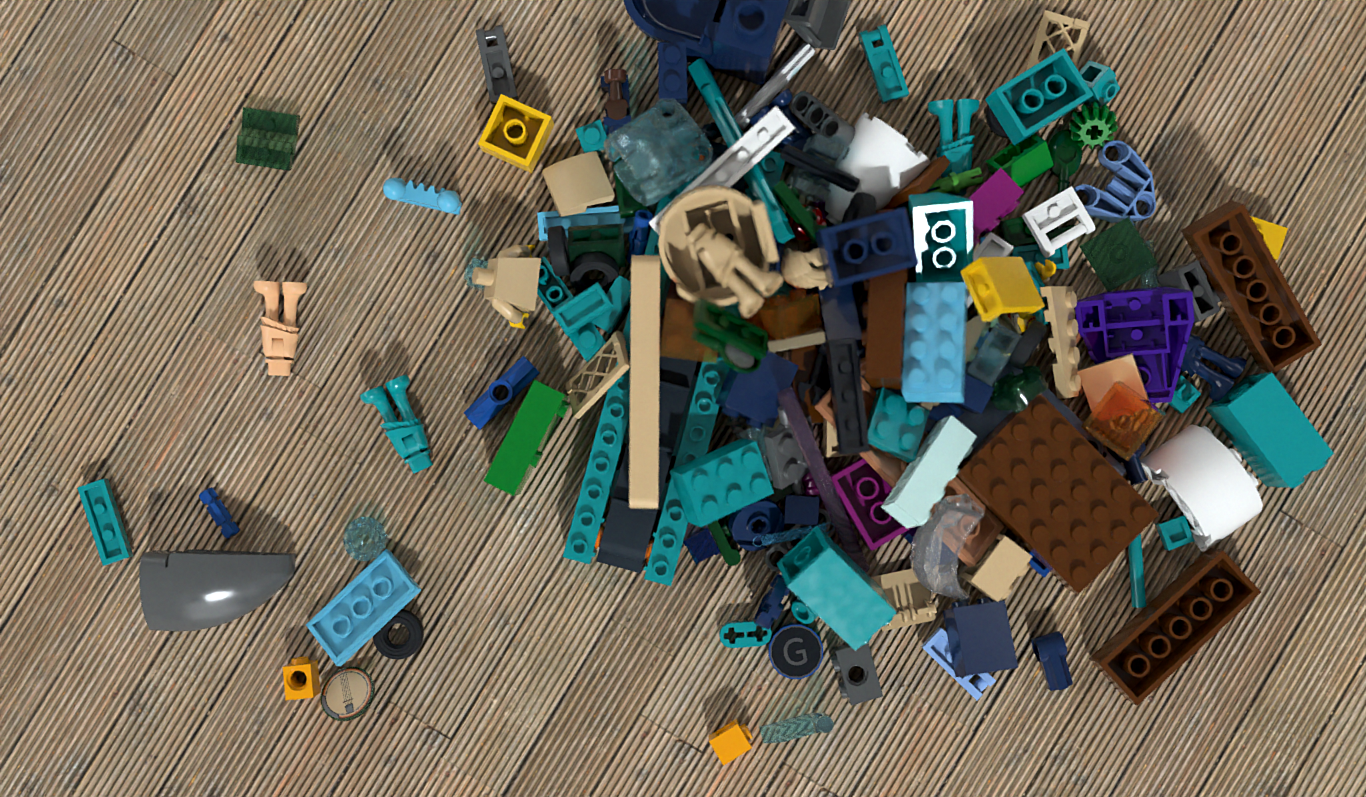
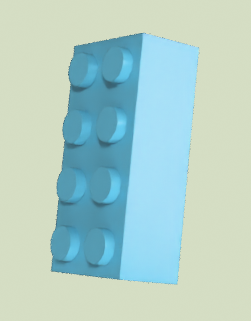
(935, 342)

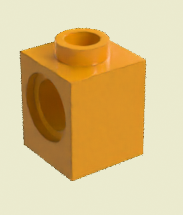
(296, 689)
(731, 741)

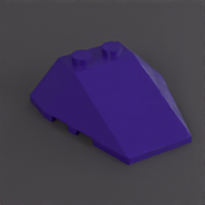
(1141, 322)

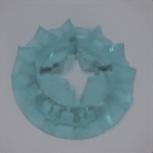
(354, 544)

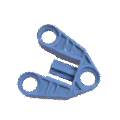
(1131, 171)

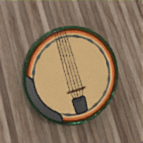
(347, 694)

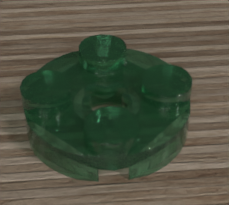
(1017, 390)

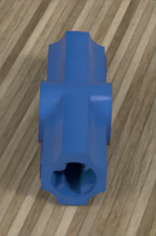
(488, 405)

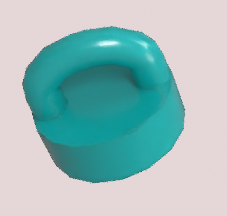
(803, 612)

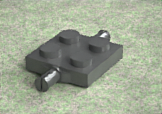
(785, 456)

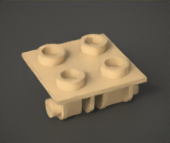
(908, 598)

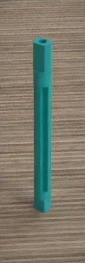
(732, 133)

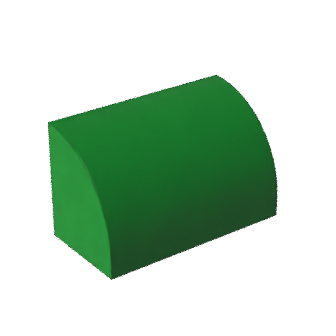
(1023, 161)

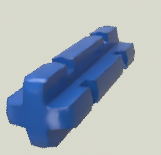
(219, 512)

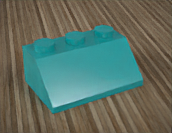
(941, 236)

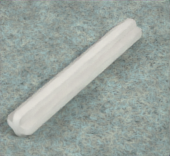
(775, 84)

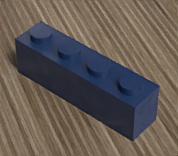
(840, 312)

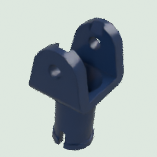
(1133, 467)

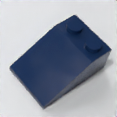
(866, 247)

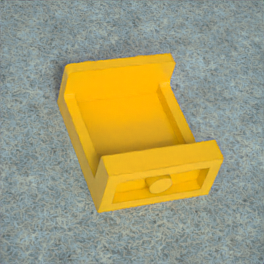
(1001, 287)

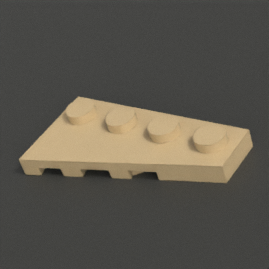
(1063, 338)

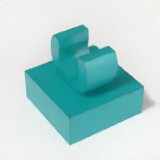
(1183, 395)

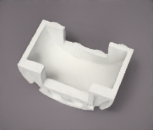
(1205, 483)

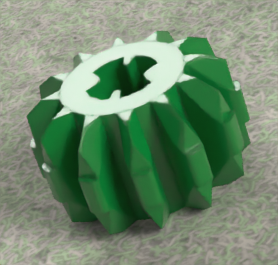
(1083, 126)

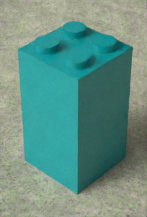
(1270, 431)
(836, 588)

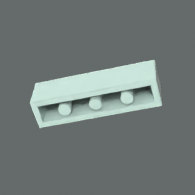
(927, 476)

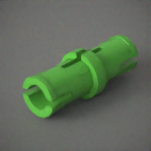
(956, 182)

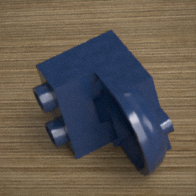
(736, 46)

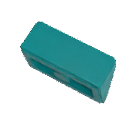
(620, 297)

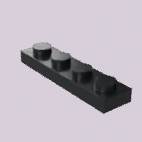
(847, 396)

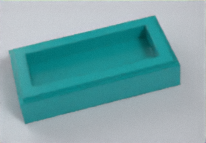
(582, 309)

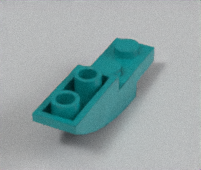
(554, 294)

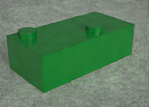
(527, 438)

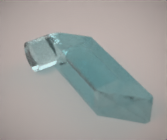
(796, 727)

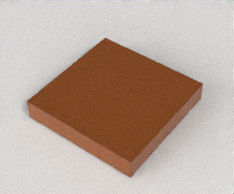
(921, 183)

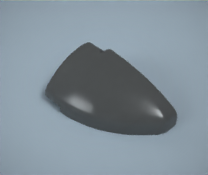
(208, 586)

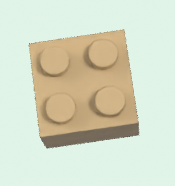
(998, 568)

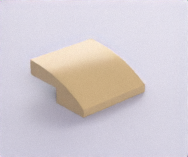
(578, 183)

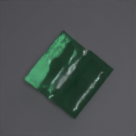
(267, 138)

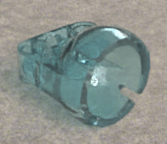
(658, 151)

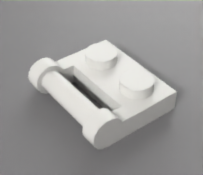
(1054, 213)

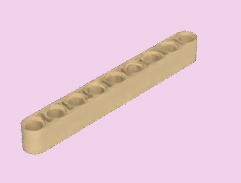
(644, 382)

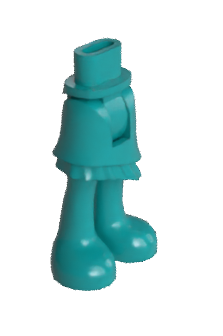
(959, 151)
(405, 435)

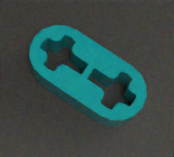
(746, 640)

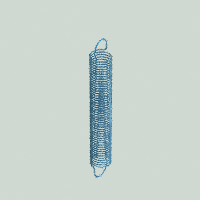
(790, 533)

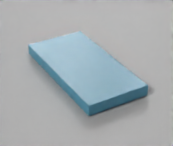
(363, 607)

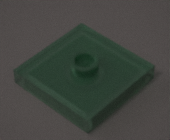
(1119, 254)

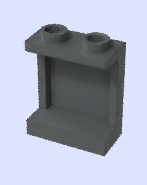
(818, 21)

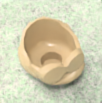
(803, 269)

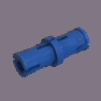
(640, 234)

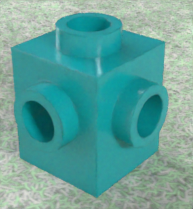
(1100, 81)

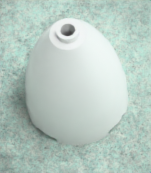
(881, 162)

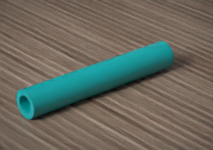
(1136, 573)

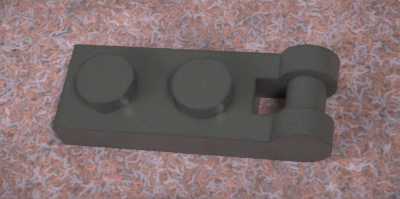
(496, 64)

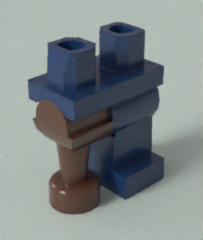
(618, 106)

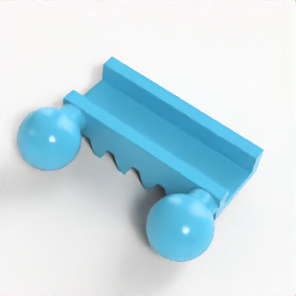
(420, 195)

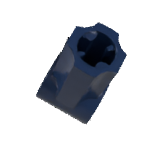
(1051, 653)

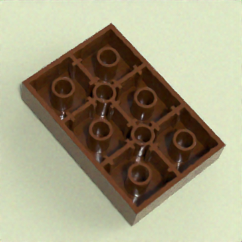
(1056, 493)

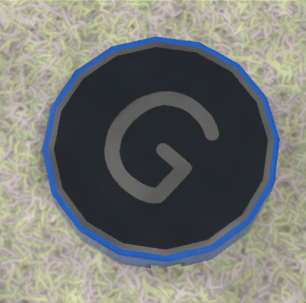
(795, 651)

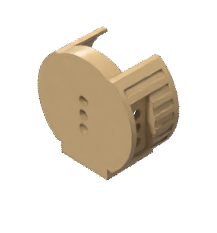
(727, 213)

